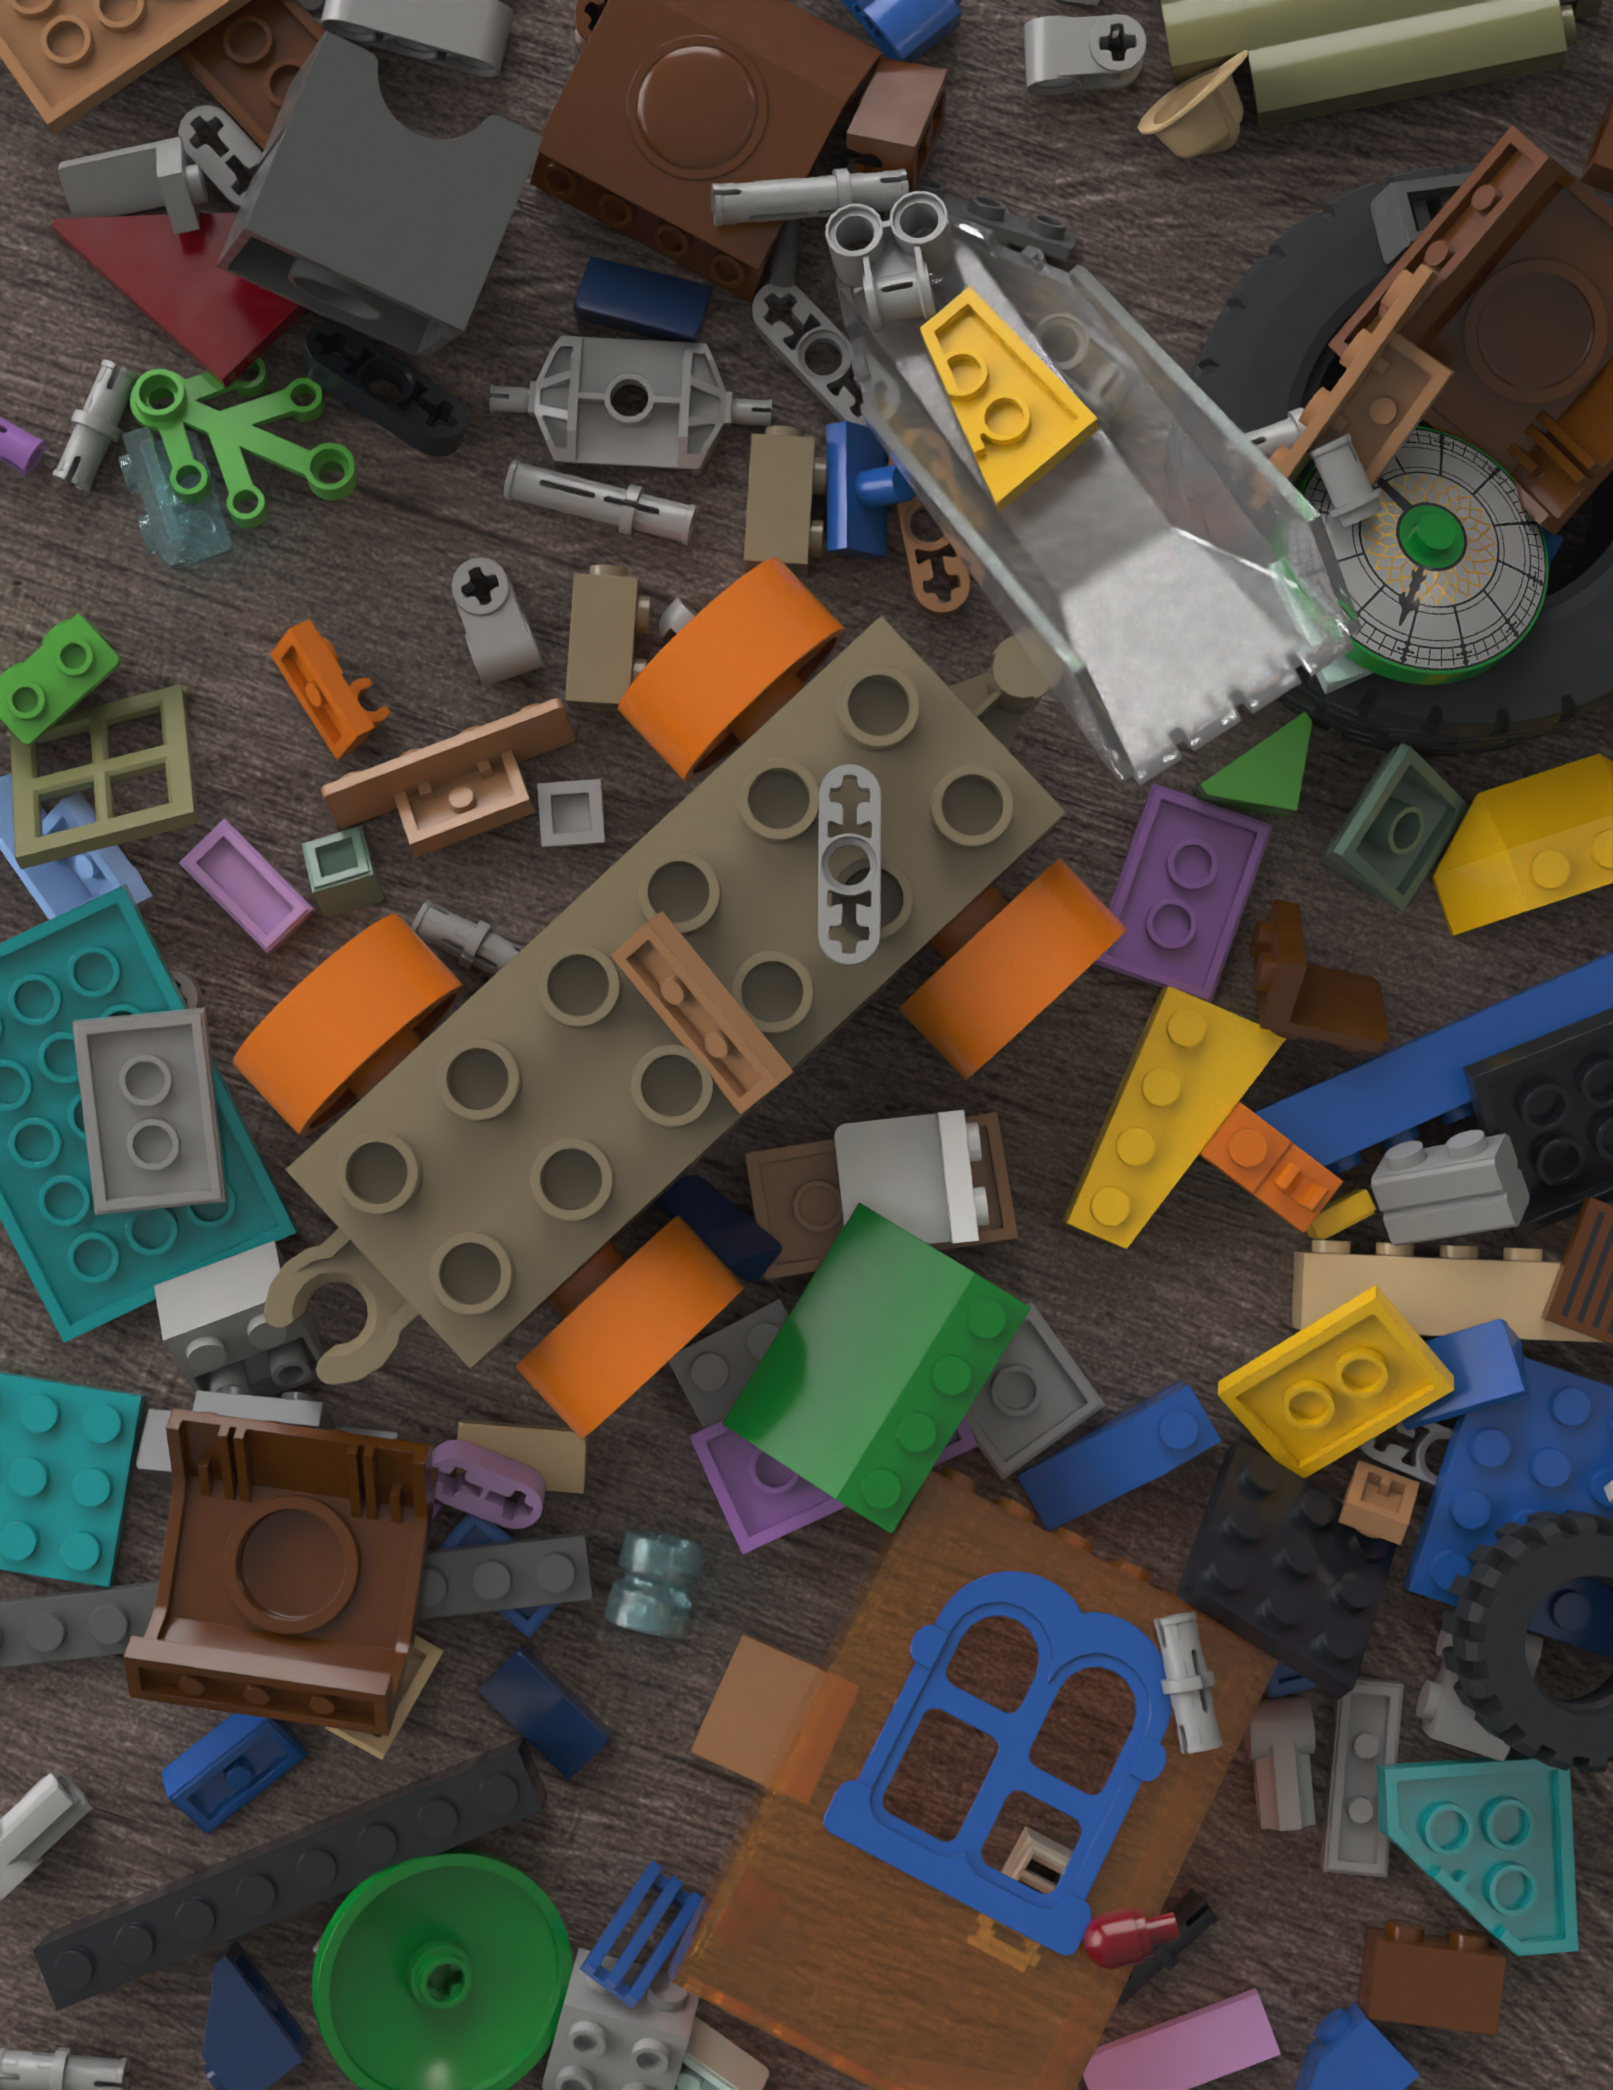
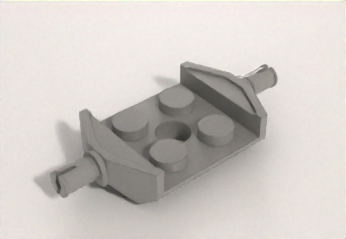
(675, 429)

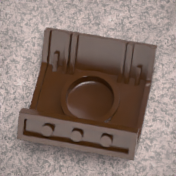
(694, 100)
(1519, 323)
(287, 1572)

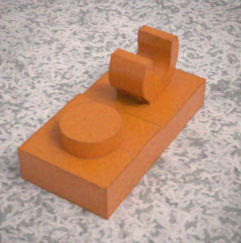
(317, 681)
(1271, 1167)

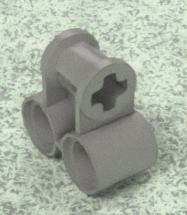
(893, 265)

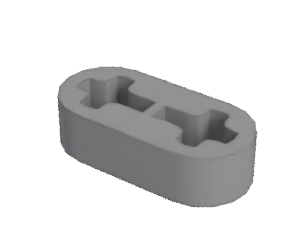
(216, 169)

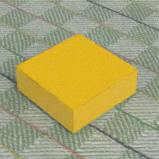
(1342, 1214)

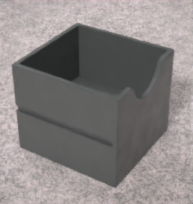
(372, 215)

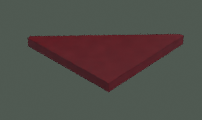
(179, 288)

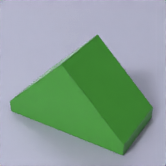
(1266, 776)

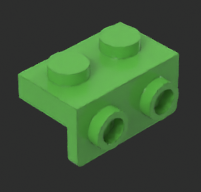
(55, 678)

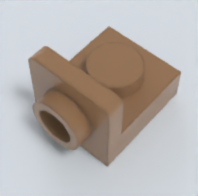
(1379, 1502)

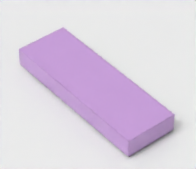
(1187, 2048)

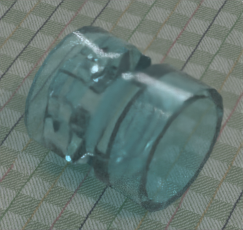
(655, 1583)

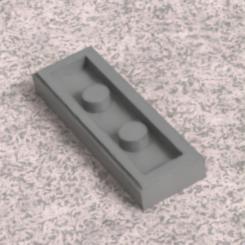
(1361, 1737)

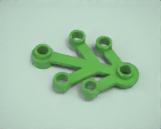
(235, 431)

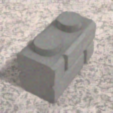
(1450, 1188)

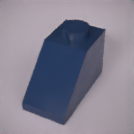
(248, 2028)

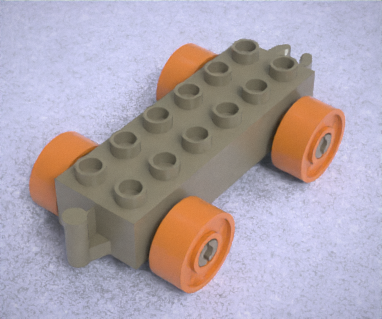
(561, 1100)

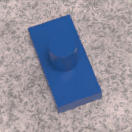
(859, 491)

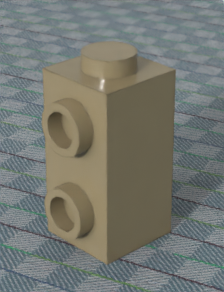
(780, 499)
(604, 637)

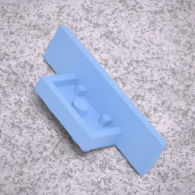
(75, 879)

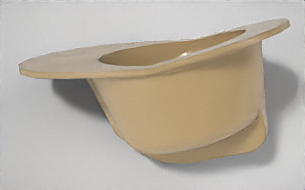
(1199, 113)

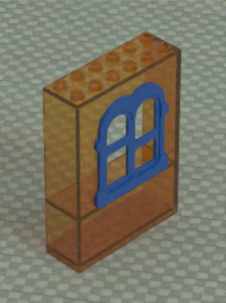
(909, 1948)

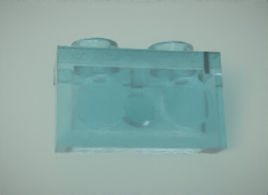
(175, 529)

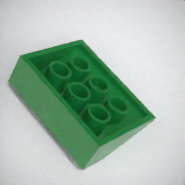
(875, 1367)

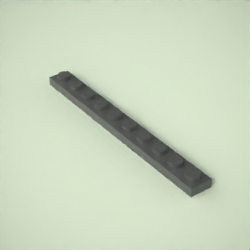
(454, 1583)

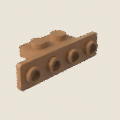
(1381, 392)
(457, 783)

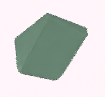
(342, 872)

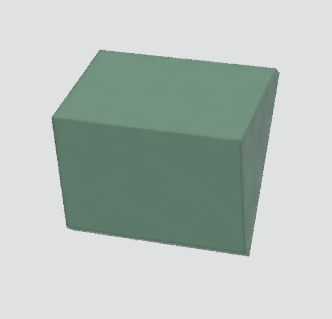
(1396, 828)

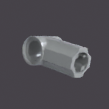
(1280, 1746)
(37, 1825)

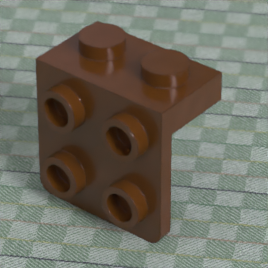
(1308, 998)

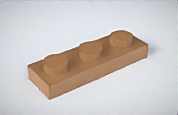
(701, 1012)

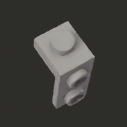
(136, 181)

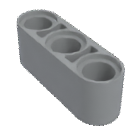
(446, 33)

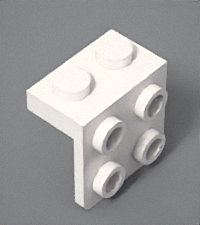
(914, 1174)

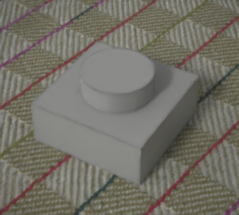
(571, 814)

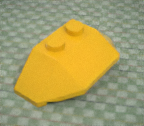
(1529, 845)

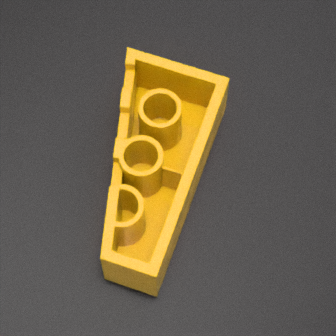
(1170, 1102)

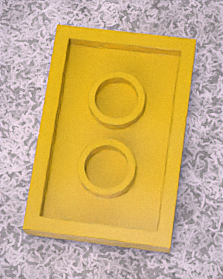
(1336, 1384)

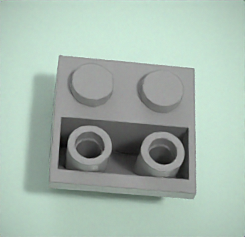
(219, 1329)

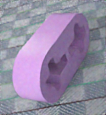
(487, 1484)

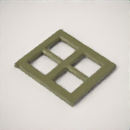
(108, 830)

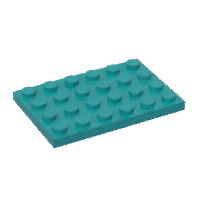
(82, 1263)

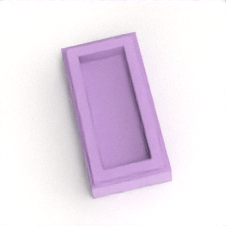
(247, 886)

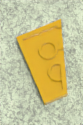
(1004, 397)

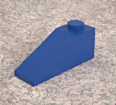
(1119, 1455)
(1353, 2056)

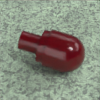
(1126, 1937)

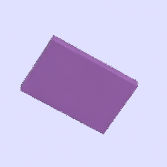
(1183, 892)

